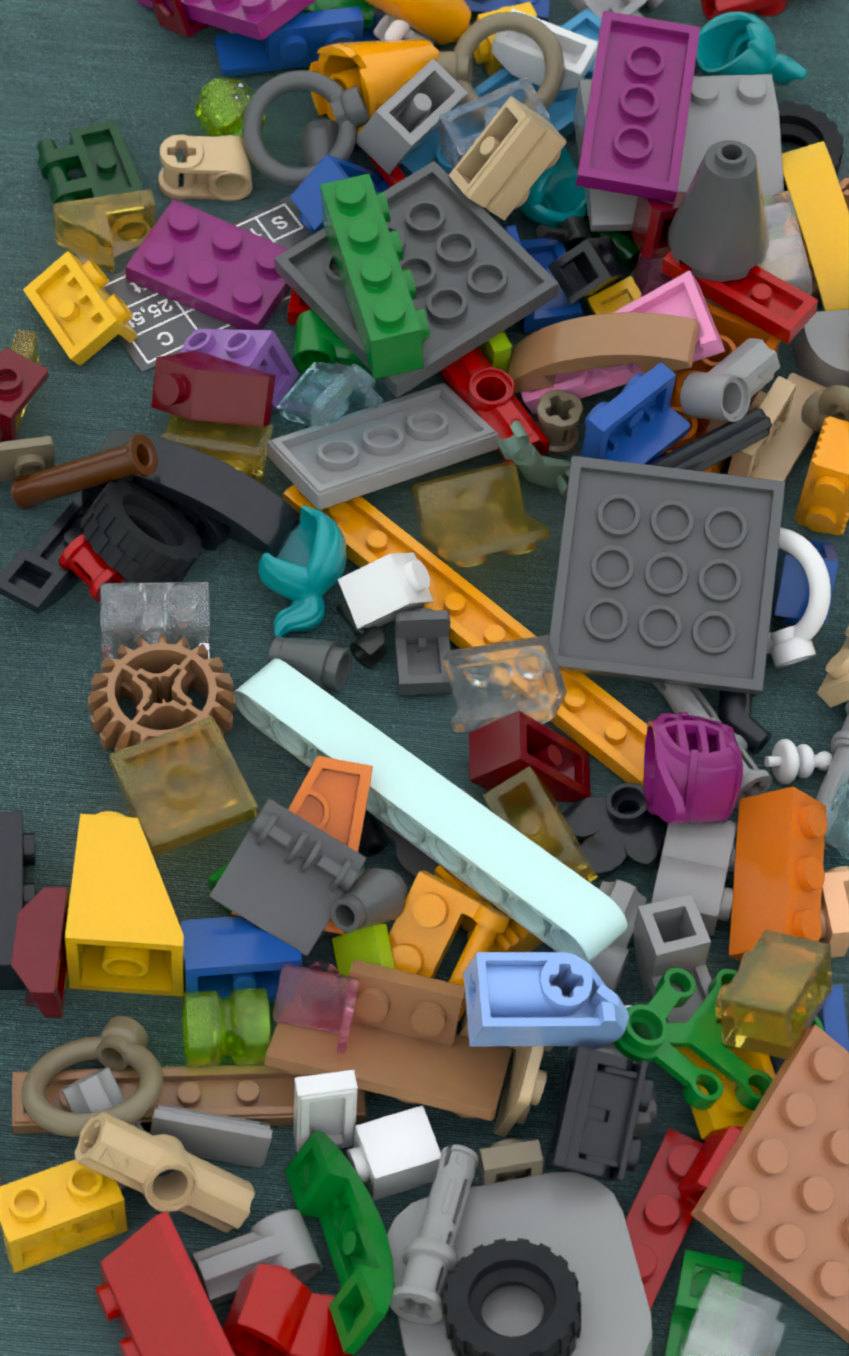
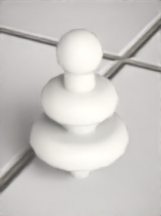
(791, 761)

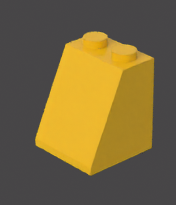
(120, 914)

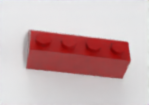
(159, 1296)

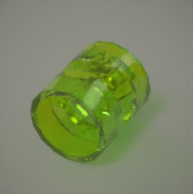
(225, 1027)

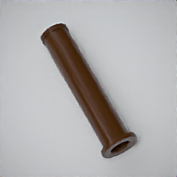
(86, 472)

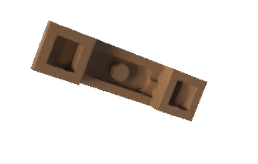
(601, 343)

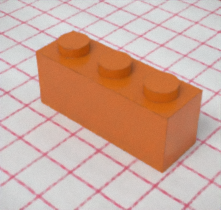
(777, 868)

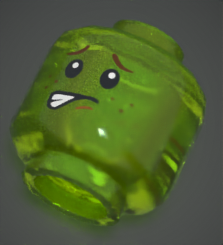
(223, 106)

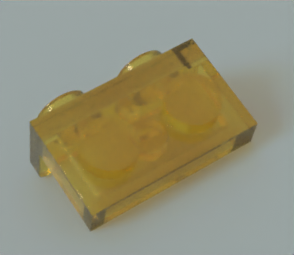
(233, 444)

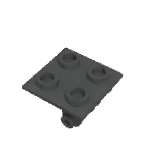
(287, 877)

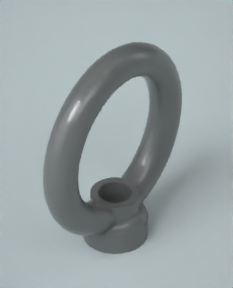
(346, 106)

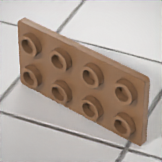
(401, 1045)

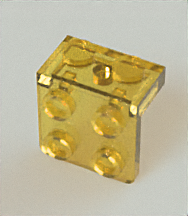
(476, 515)

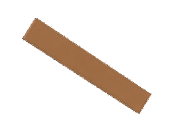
(230, 1090)

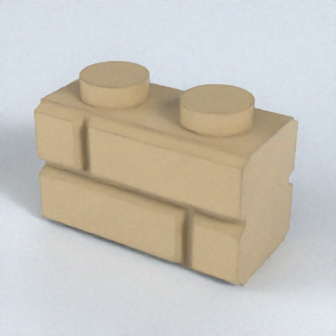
(508, 158)

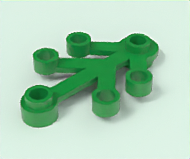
(699, 1034)

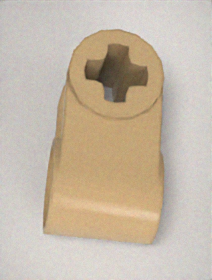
(210, 168)

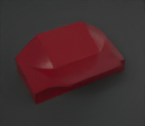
(41, 950)

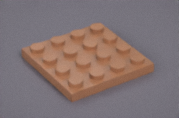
(787, 1182)

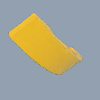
(822, 220)

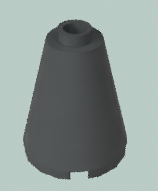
(722, 216)

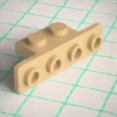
(788, 437)

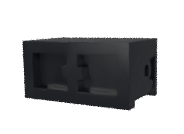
(599, 1114)

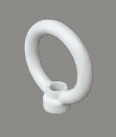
(795, 642)

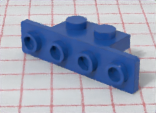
(293, 43)

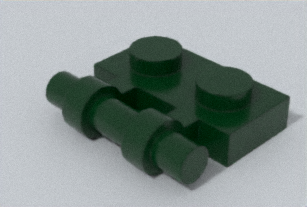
(98, 154)

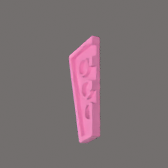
(678, 298)

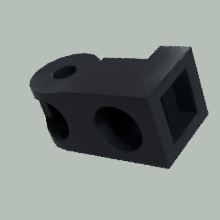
(589, 268)

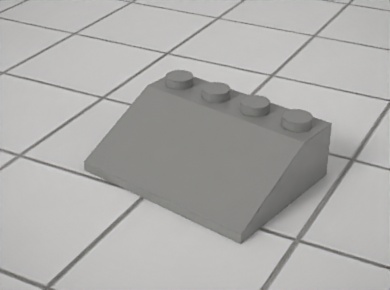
(719, 110)

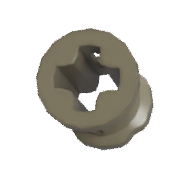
(564, 417)

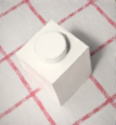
(385, 588)
(395, 1153)

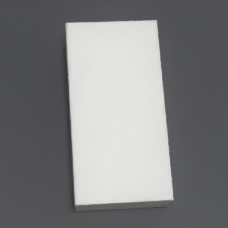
(325, 1105)

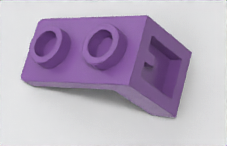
(249, 348)

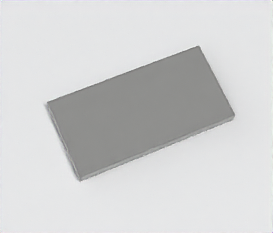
(381, 446)

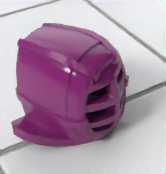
(691, 769)

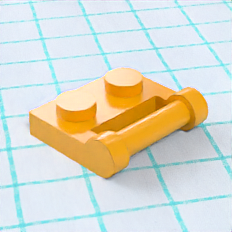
(430, 923)

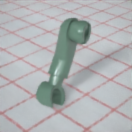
(534, 467)

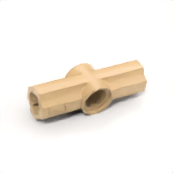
(139, 1157)

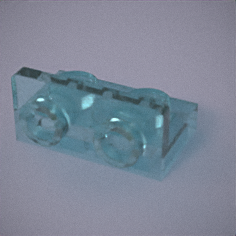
(326, 392)

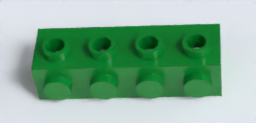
(372, 276)

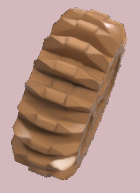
(158, 685)

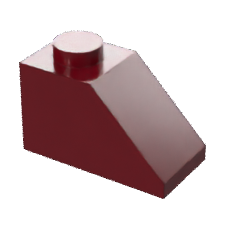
(212, 389)
(520, 742)

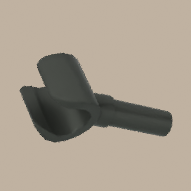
(568, 232)
(368, 646)

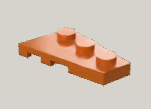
(335, 802)

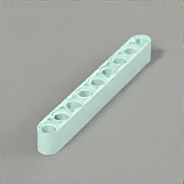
(436, 814)

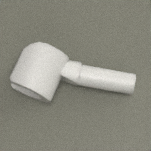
(395, 29)

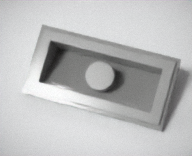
(214, 1135)

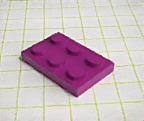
(210, 267)

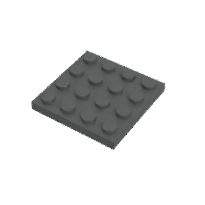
(463, 268)
(666, 575)

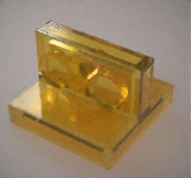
(183, 785)

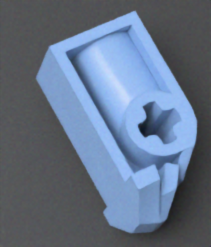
(516, 1005)

